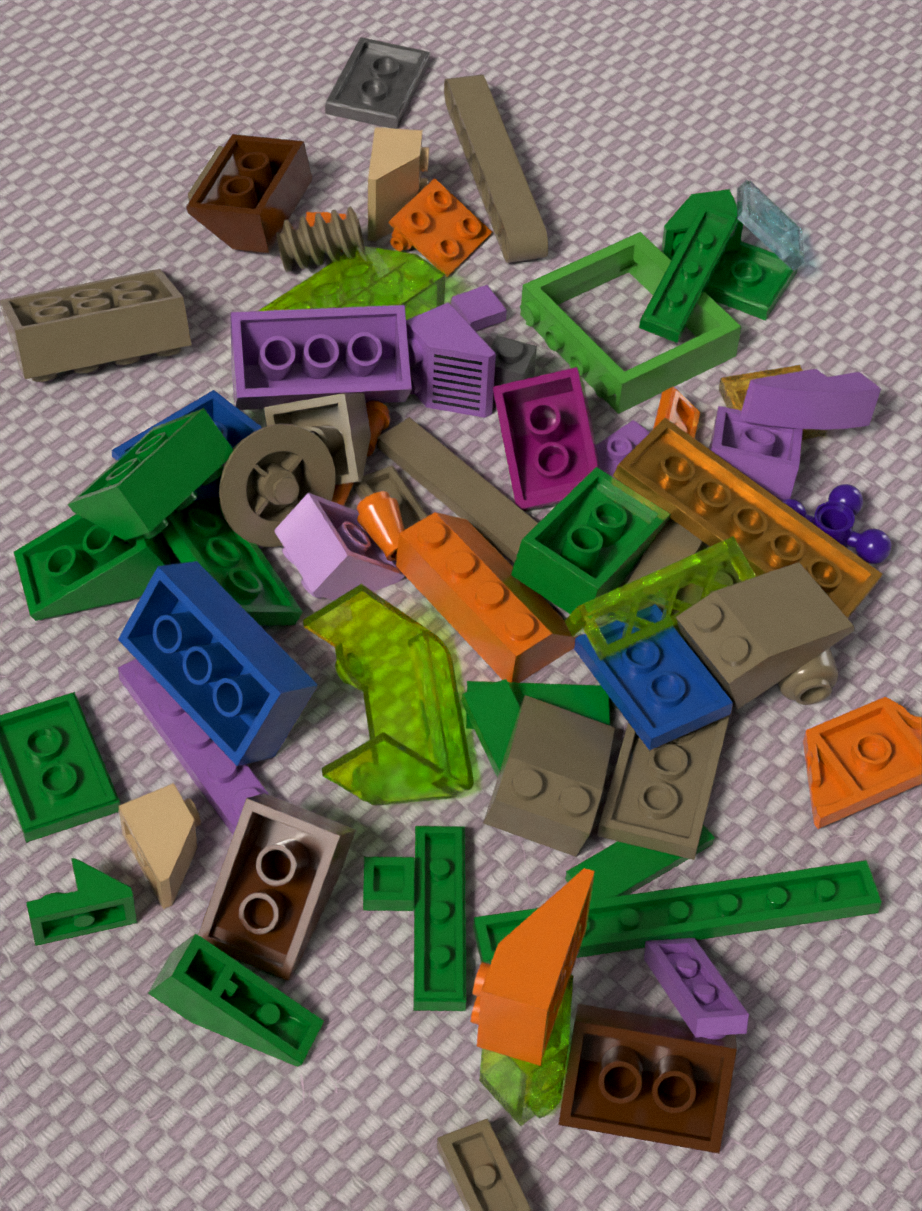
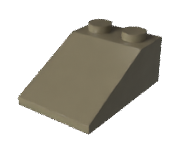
(762, 630)
(551, 777)

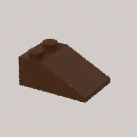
(275, 884)

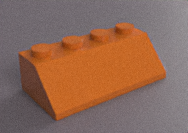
(480, 598)

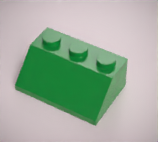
(155, 477)

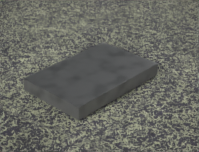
(378, 83)

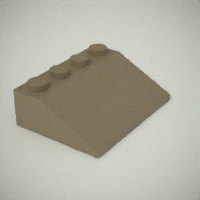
(96, 324)

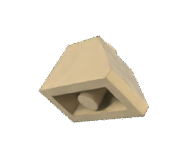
(161, 838)

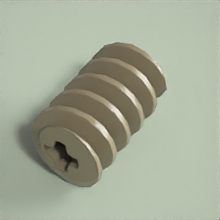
(319, 239)

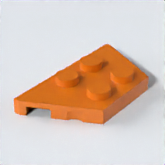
(862, 759)

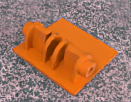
(438, 228)

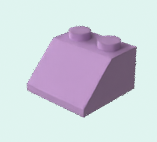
(333, 549)

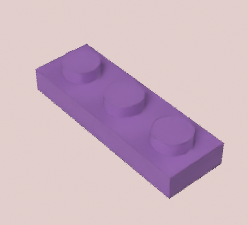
(696, 988)

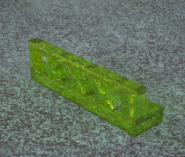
(694, 569)

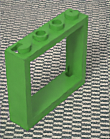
(714, 328)

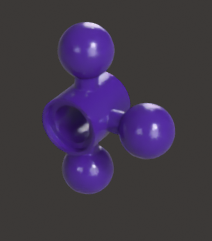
(838, 519)

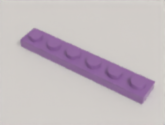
(208, 766)

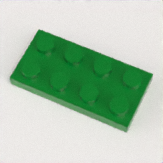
(237, 565)

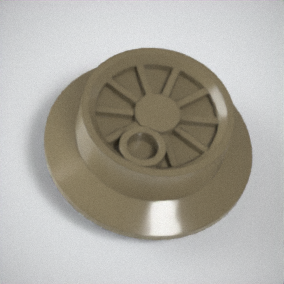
(270, 477)

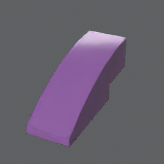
(811, 400)

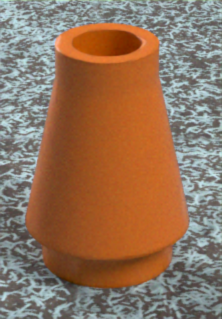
(382, 521)

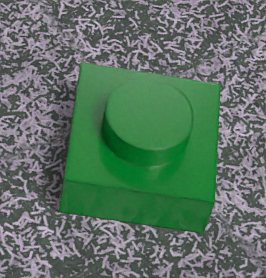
(388, 884)

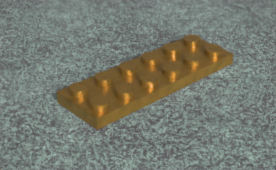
(722, 502)

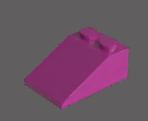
(546, 436)

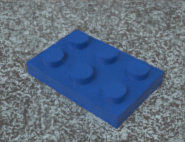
(656, 682)

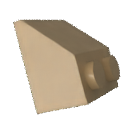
(393, 176)

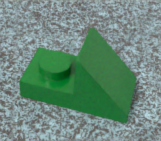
(95, 907)

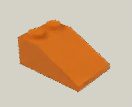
(530, 975)

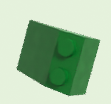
(588, 541)
(85, 568)

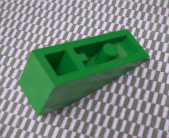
(234, 1002)

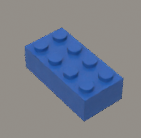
(217, 662)

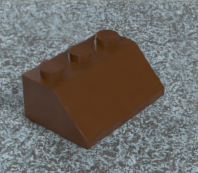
(252, 191)
(647, 1079)

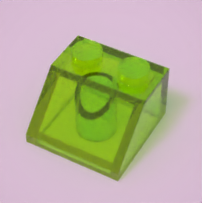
(526, 1087)

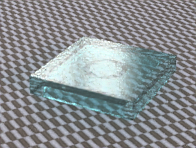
(770, 224)

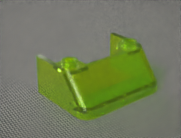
(409, 700)

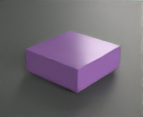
(479, 307)

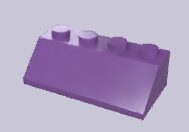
(319, 354)

